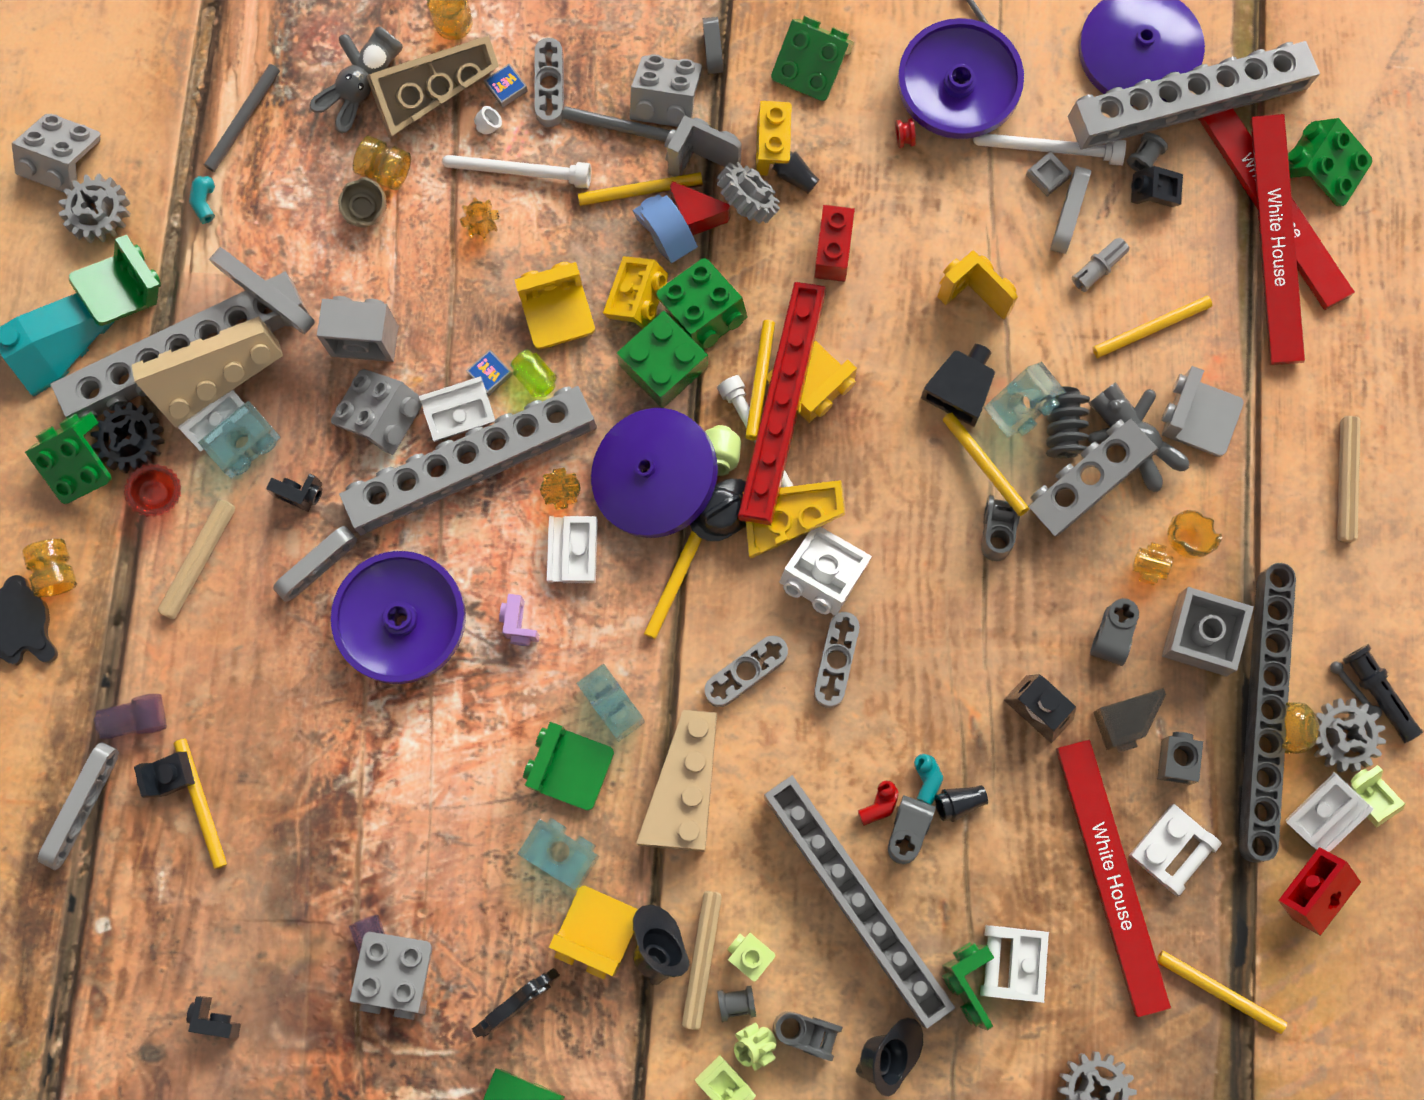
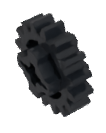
(128, 423)

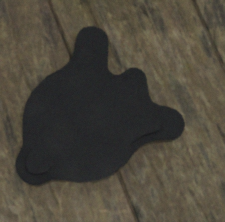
(23, 623)
(515, 1003)

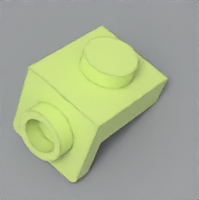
(1377, 794)
(750, 956)
(723, 1082)

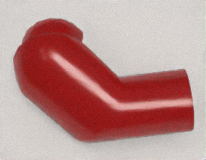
(883, 805)

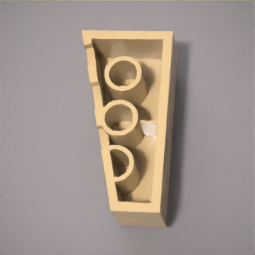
(420, 85)
(206, 370)
(682, 794)

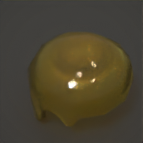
(1193, 535)
(1301, 728)

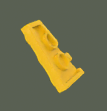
(797, 513)

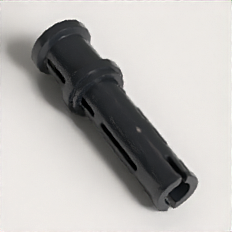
(1374, 679)

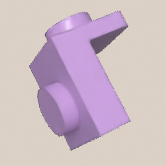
(512, 615)

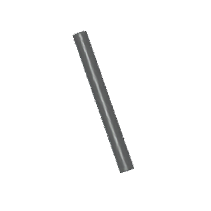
(241, 118)
(615, 124)

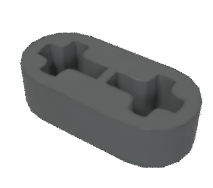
(712, 45)

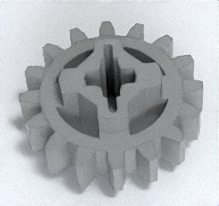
(748, 192)
(79, 213)
(1356, 724)
(1089, 1075)

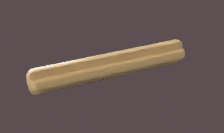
(1348, 479)
(196, 559)
(701, 960)

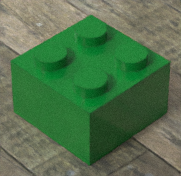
(663, 359)

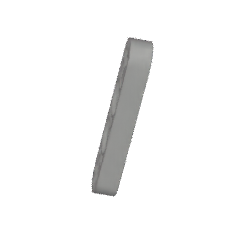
(262, 290)
(78, 806)

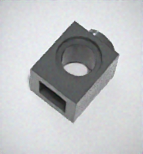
(1172, 771)

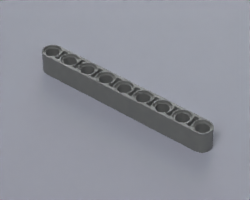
(1258, 725)

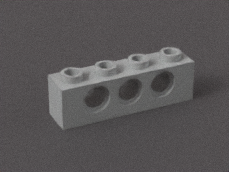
(1138, 450)

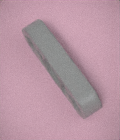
(542, 71)
(1070, 210)
(315, 563)
(850, 638)
(761, 650)

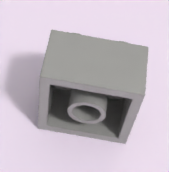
(357, 329)
(1207, 631)

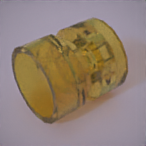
(451, 18)
(377, 161)
(48, 563)

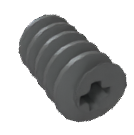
(1065, 425)

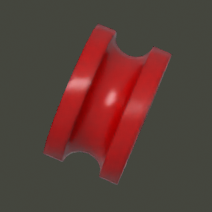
(905, 133)

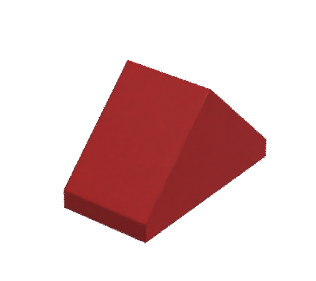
(698, 209)

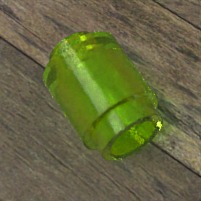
(533, 373)

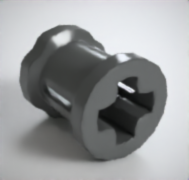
(1147, 152)
(736, 1003)

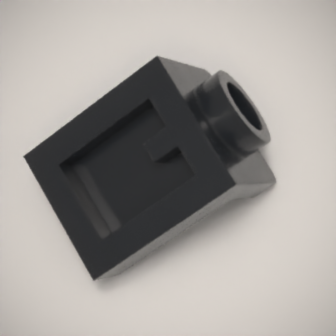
(1157, 186)
(290, 491)
(164, 775)
(217, 1025)

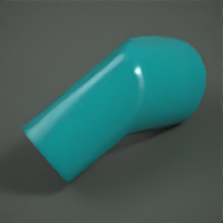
(197, 198)
(931, 777)

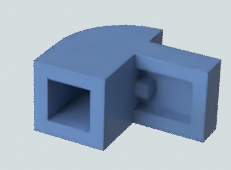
(666, 227)

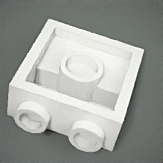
(824, 570)

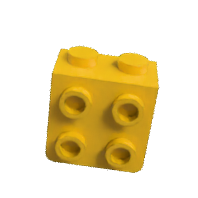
(980, 276)
(555, 305)
(823, 383)
(595, 932)

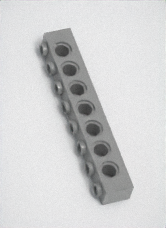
(1295, 74)
(75, 389)
(459, 476)
(859, 902)

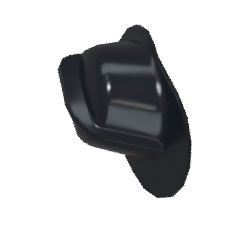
(721, 514)
(659, 945)
(892, 1056)

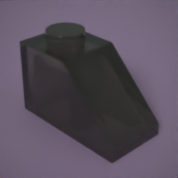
(1128, 720)

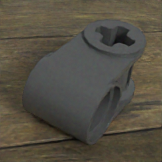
(999, 522)
(1113, 637)
(910, 824)
(809, 1034)

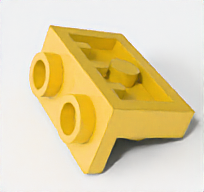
(773, 134)
(635, 290)

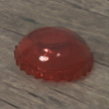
(152, 490)

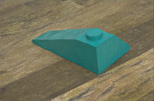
(48, 341)

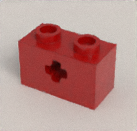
(834, 243)
(1319, 891)

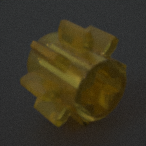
(478, 209)
(560, 488)
(1152, 563)

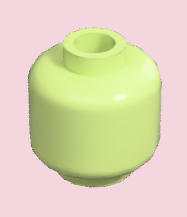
(727, 448)

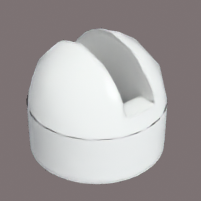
(487, 120)

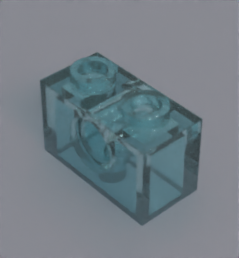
(1009, 408)
(222, 441)
(610, 702)
(539, 848)

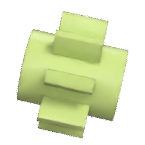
(755, 1046)

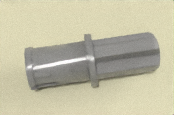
(1100, 264)

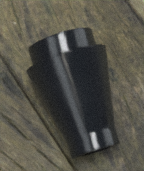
(796, 173)
(958, 802)

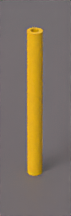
(638, 189)
(1152, 326)
(760, 379)
(986, 464)
(673, 585)
(202, 811)
(1221, 992)

